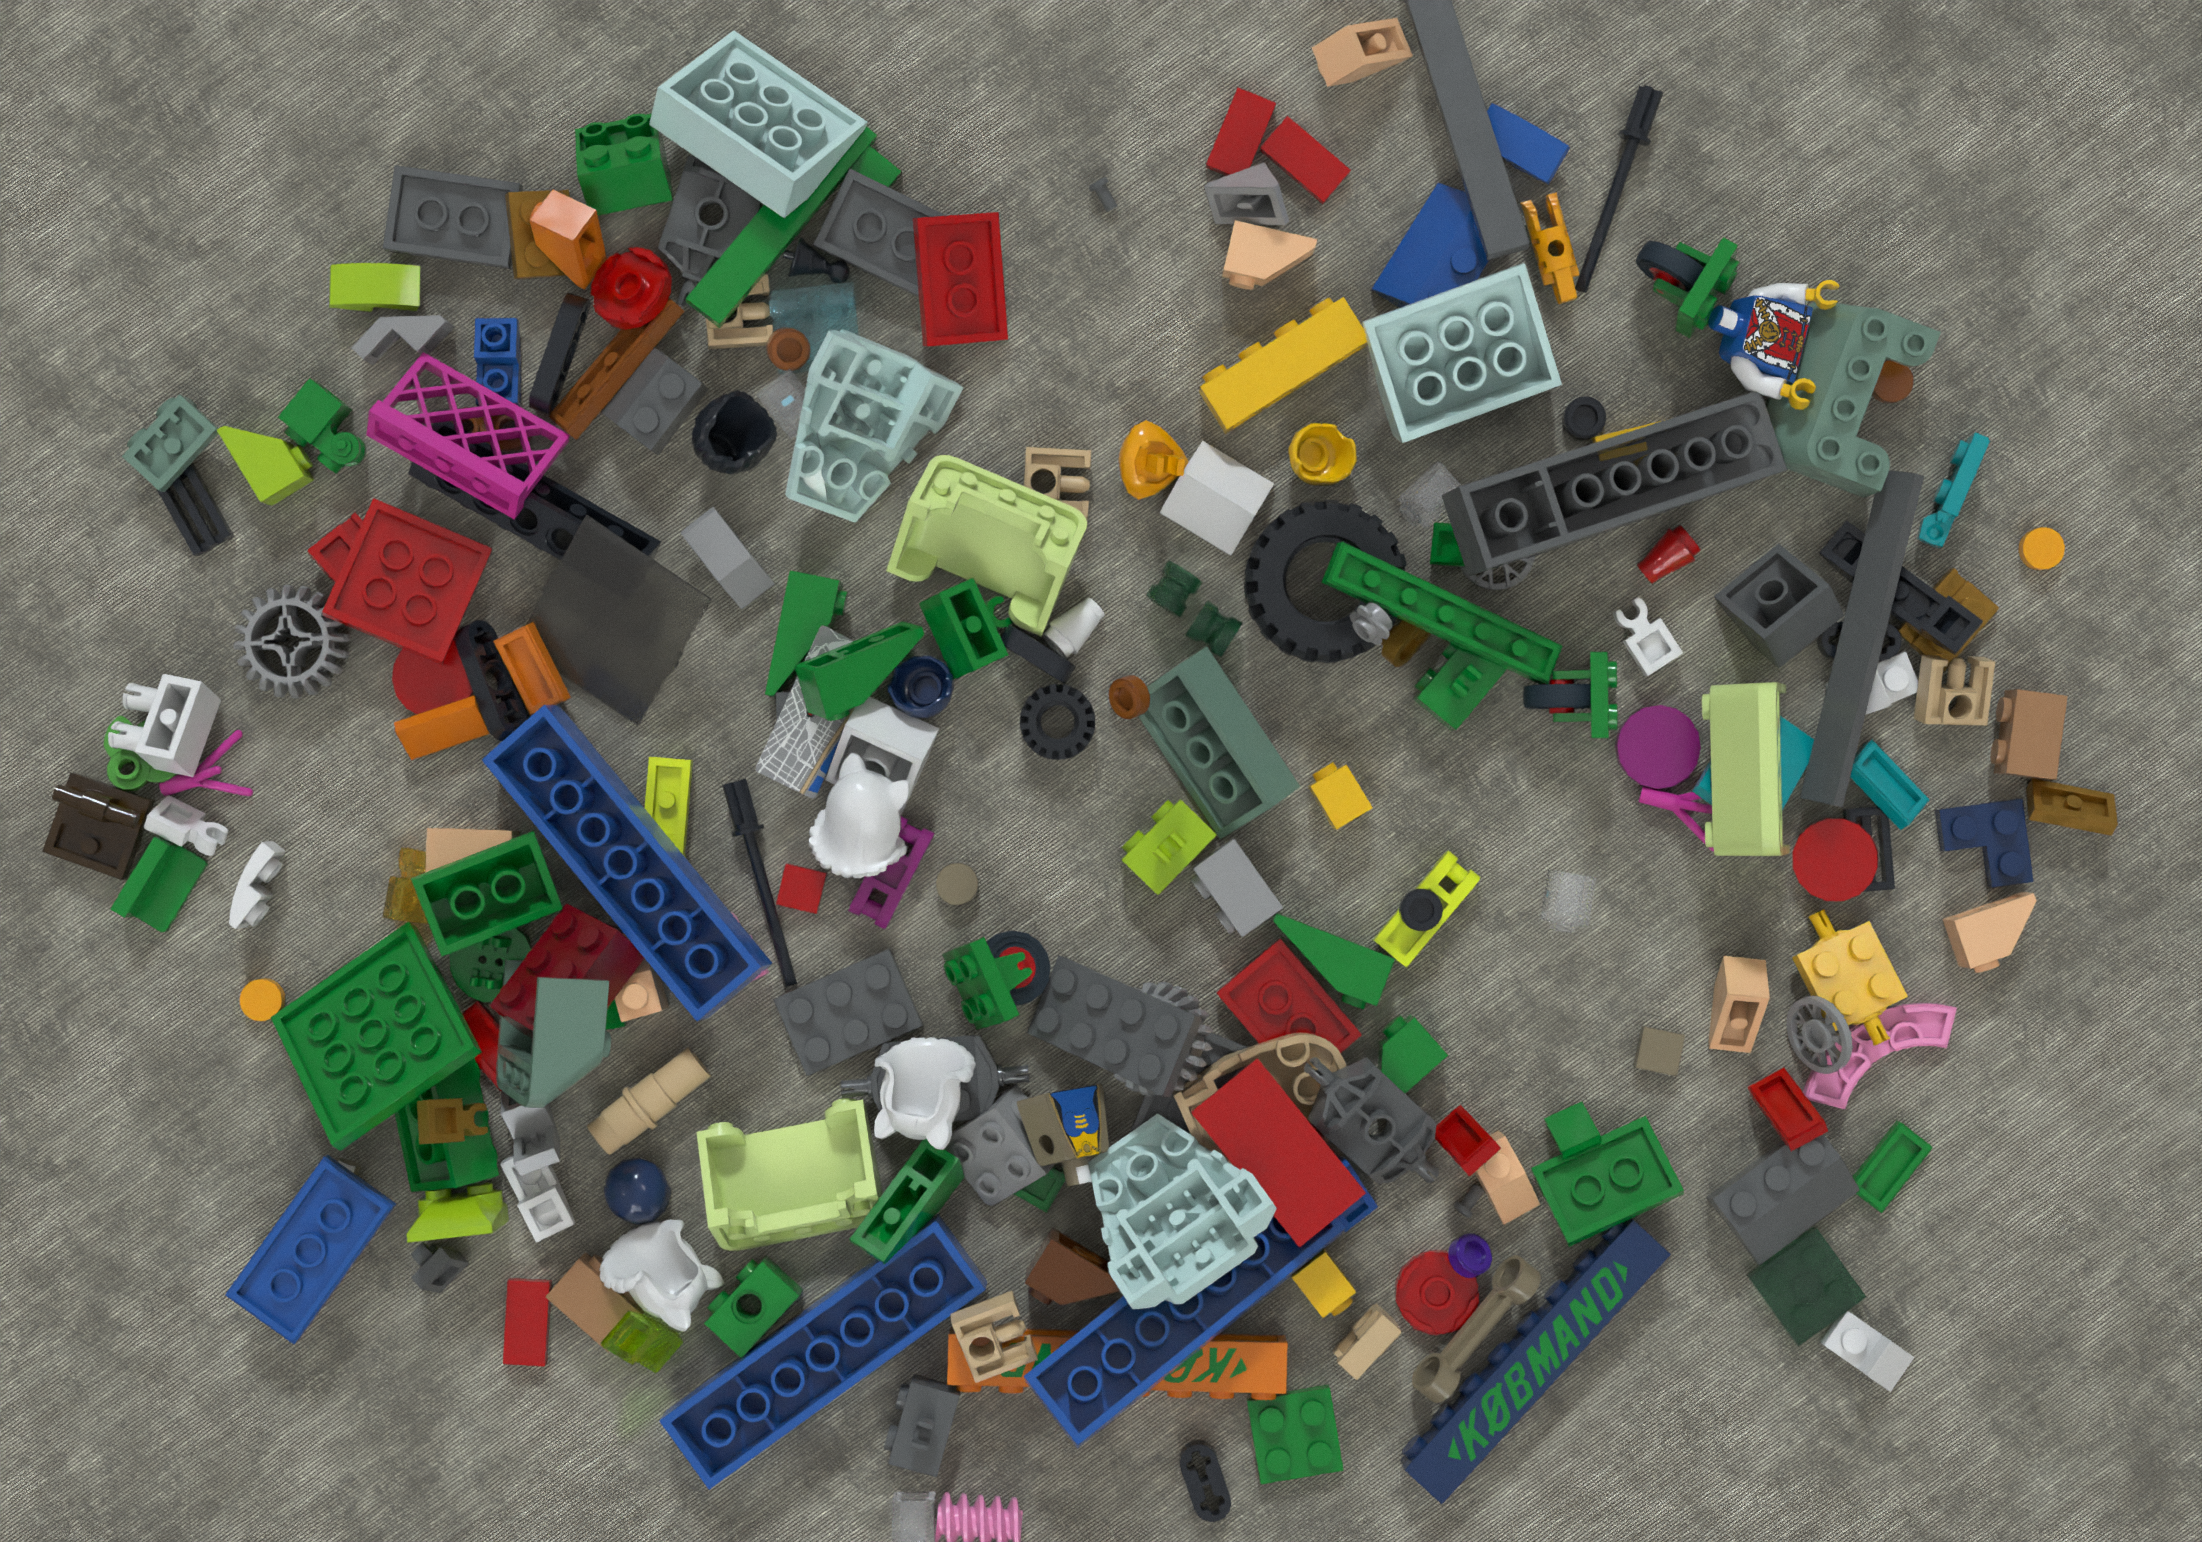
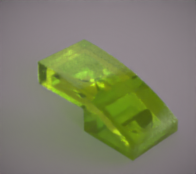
(642, 1341)

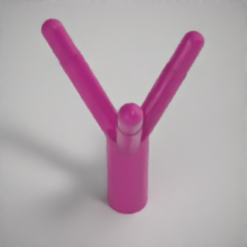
(181, 782)
(1676, 804)

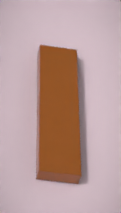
(611, 371)

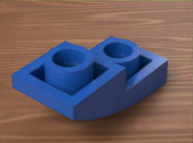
(1526, 145)
(498, 356)

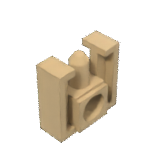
(733, 334)
(1051, 461)
(1972, 701)
(978, 1322)
(1366, 1341)

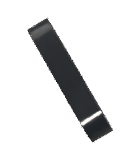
(559, 353)
(486, 697)

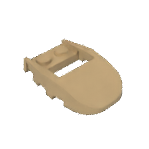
(1282, 1058)

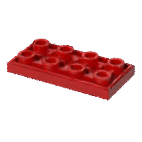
(1276, 1143)

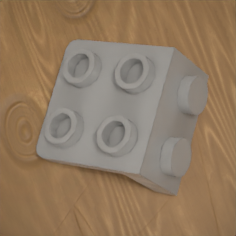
(997, 1150)

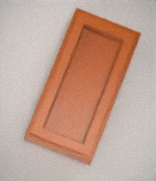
(531, 668)
(441, 728)

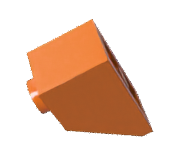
(569, 236)

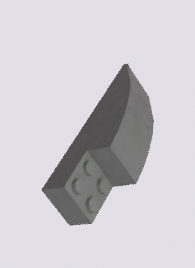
(1574, 499)

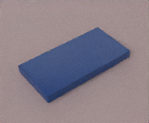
(310, 1249)

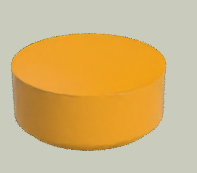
(2041, 548)
(262, 999)

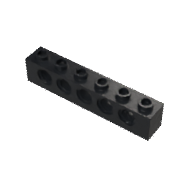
(549, 511)

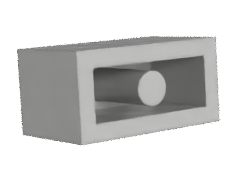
(1236, 888)

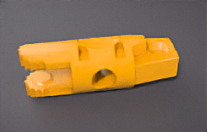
(1553, 270)

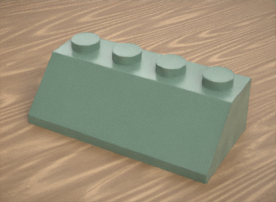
(1215, 744)

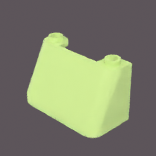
(991, 533)
(789, 1178)

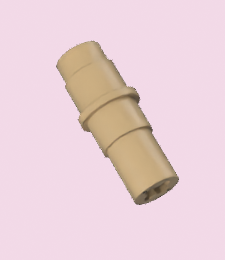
(648, 1101)

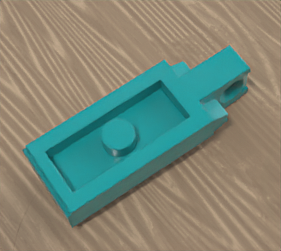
(1952, 492)

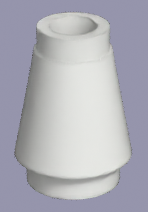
(1072, 629)

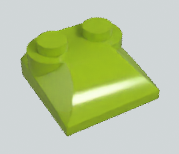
(459, 1214)

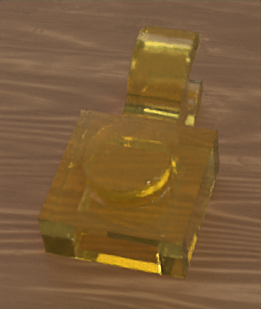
(401, 897)

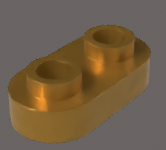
(1403, 643)

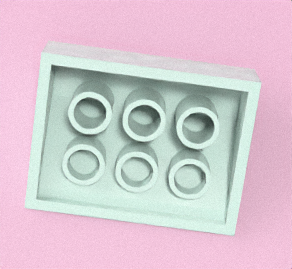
(755, 122)
(1460, 353)

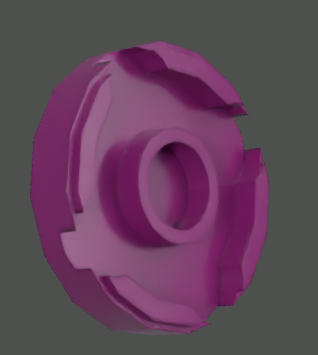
(1658, 747)

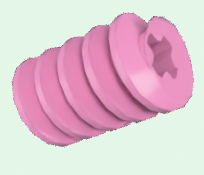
(978, 1520)

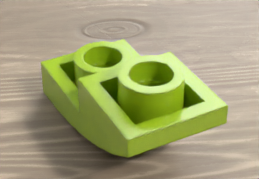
(374, 285)

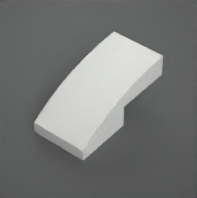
(539, 1199)

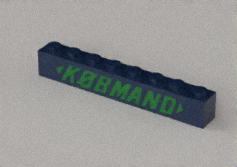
(1532, 1358)

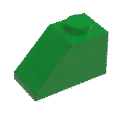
(1407, 1052)

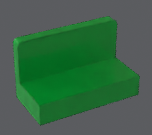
(160, 884)

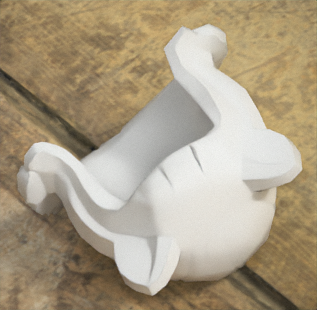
(860, 822)
(922, 1089)
(659, 1271)

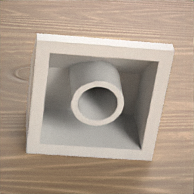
(886, 741)

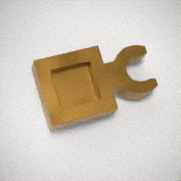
(447, 1120)

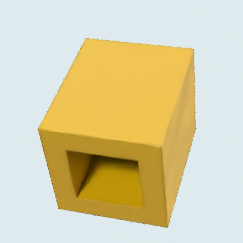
(1338, 795)
(1324, 1285)

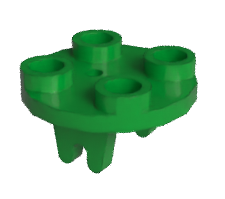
(485, 979)

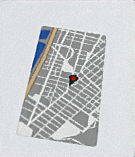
(802, 742)

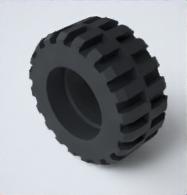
(1268, 568)

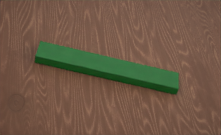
(763, 243)
(1442, 613)

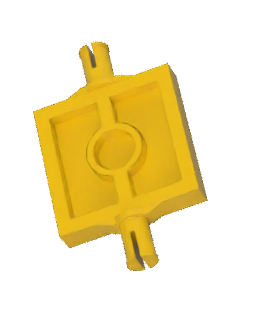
(1851, 974)

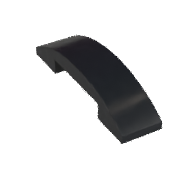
(1915, 602)

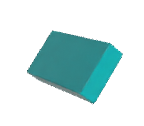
(1887, 785)

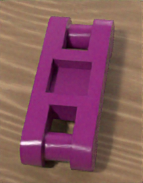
(893, 880)

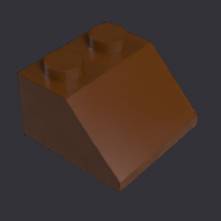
(1067, 1271)

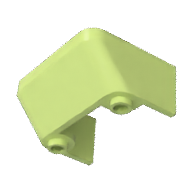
(1745, 769)

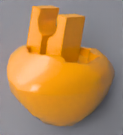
(1149, 460)

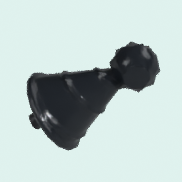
(809, 262)

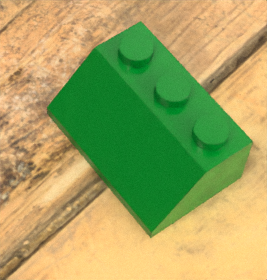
(486, 893)
(452, 1163)

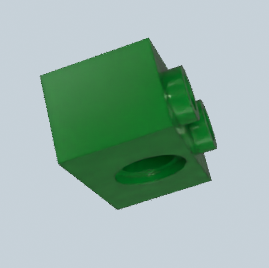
(743, 1329)

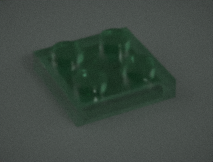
(1806, 1286)

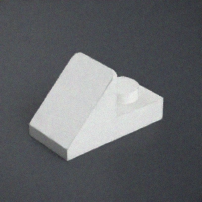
(1892, 682)
(1867, 1350)

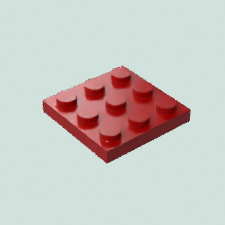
(407, 581)

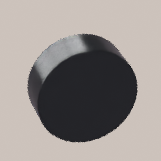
(1584, 418)
(1420, 909)

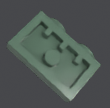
(170, 442)

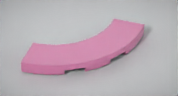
(1905, 1024)

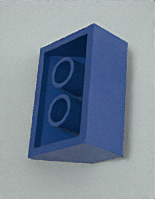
(1436, 252)

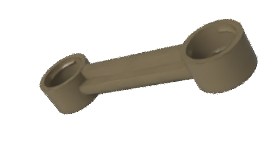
(1512, 1283)

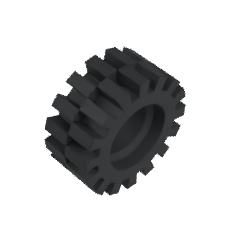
(1057, 696)

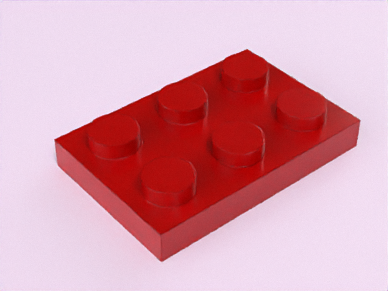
(960, 279)
(1282, 998)

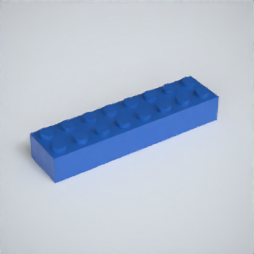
(626, 861)
(1133, 1350)
(822, 1352)

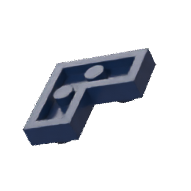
(1996, 828)

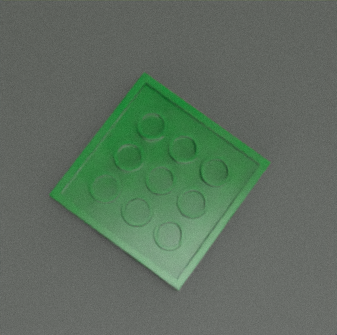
(375, 1035)

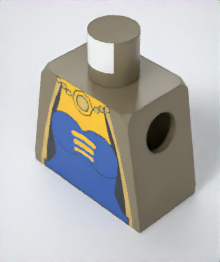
(1067, 1129)

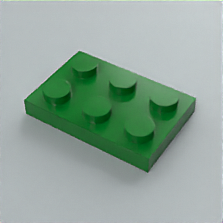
(1607, 1181)

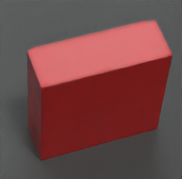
(801, 888)

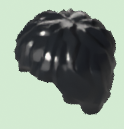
(733, 433)

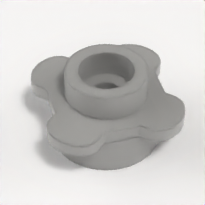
(1371, 623)

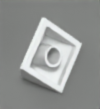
(1216, 498)

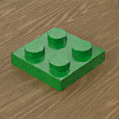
(1295, 1435)

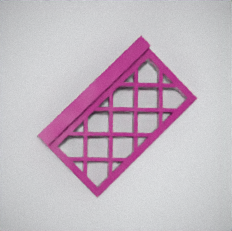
(450, 455)

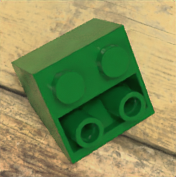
(622, 164)

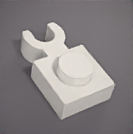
(1650, 643)
(183, 823)

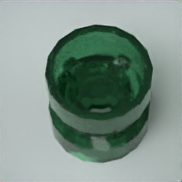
(1174, 589)
(1214, 629)

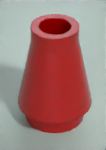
(1669, 554)

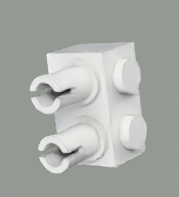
(175, 724)

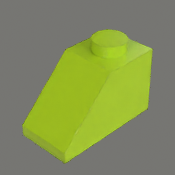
(268, 463)

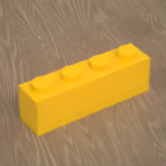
(1284, 364)

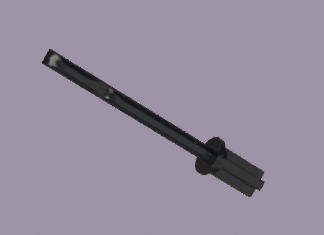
(1635, 133)
(745, 824)

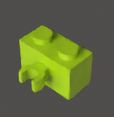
(1167, 845)

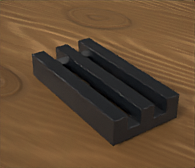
(181, 521)
(1884, 843)

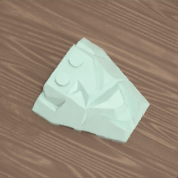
(860, 421)
(1174, 1213)

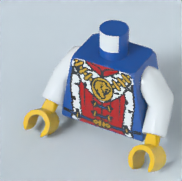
(1767, 337)

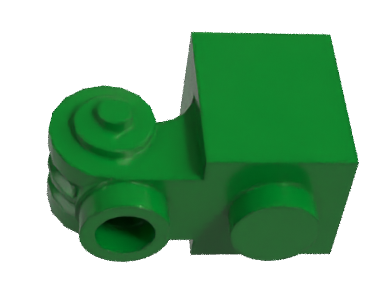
(314, 419)

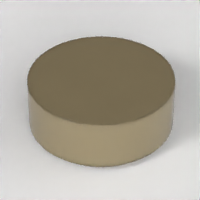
(957, 883)

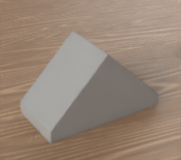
(1247, 197)

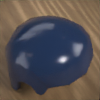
(921, 686)
(637, 1191)

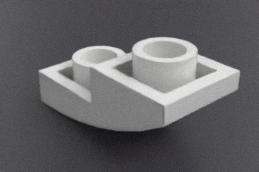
(250, 896)

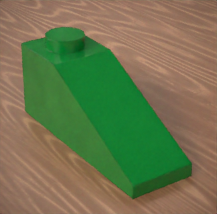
(807, 606)
(854, 671)
(1344, 964)
(909, 1201)

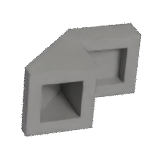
(420, 332)
(727, 558)
(533, 1135)

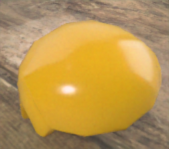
(1322, 454)

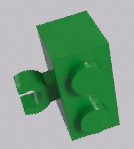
(965, 627)
(1456, 685)

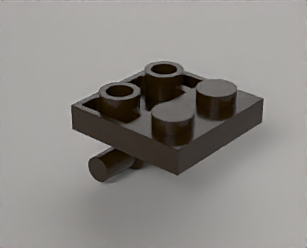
(97, 825)

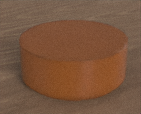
(788, 348)
(1893, 383)
(1129, 697)

